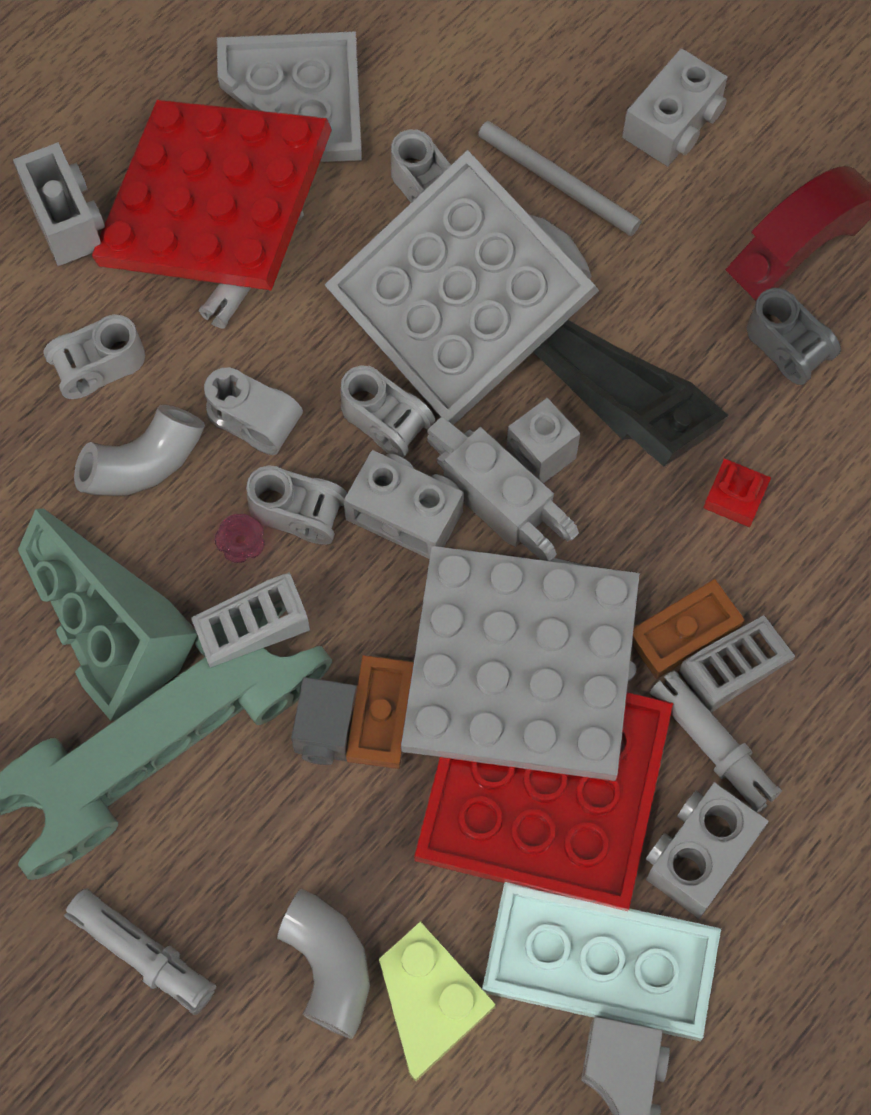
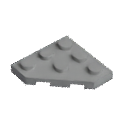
(298, 77)

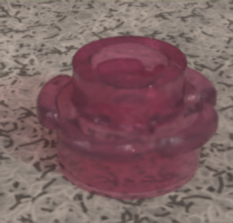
(236, 526)

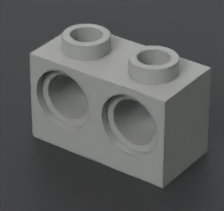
(714, 855)

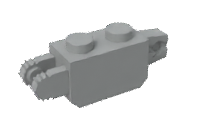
(499, 488)

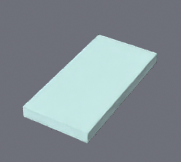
(602, 961)

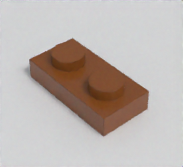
(685, 628)
(379, 712)

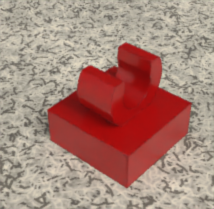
(737, 492)

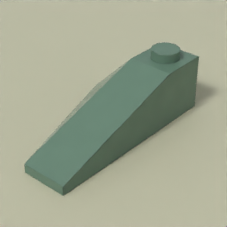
(116, 623)

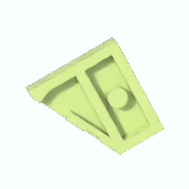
(430, 998)

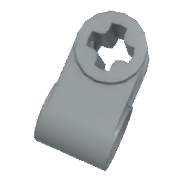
(415, 177)
(92, 355)
(251, 409)
(390, 417)
(299, 505)

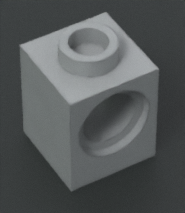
(543, 440)

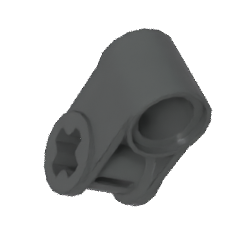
(793, 339)

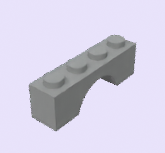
(624, 1064)

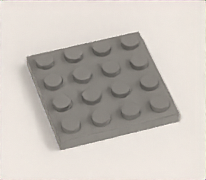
(461, 288)
(522, 663)

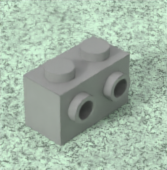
(675, 107)
(58, 204)
(403, 503)

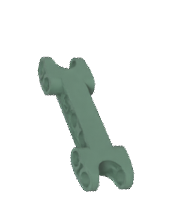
(82, 784)

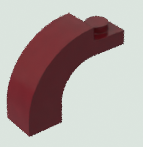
(808, 218)

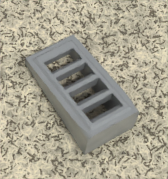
(262, 596)
(703, 684)

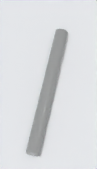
(559, 178)

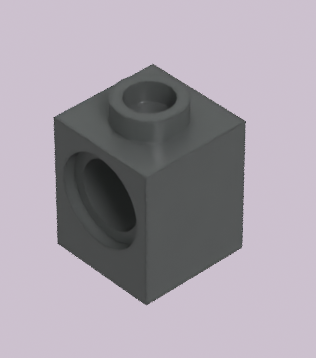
(323, 720)

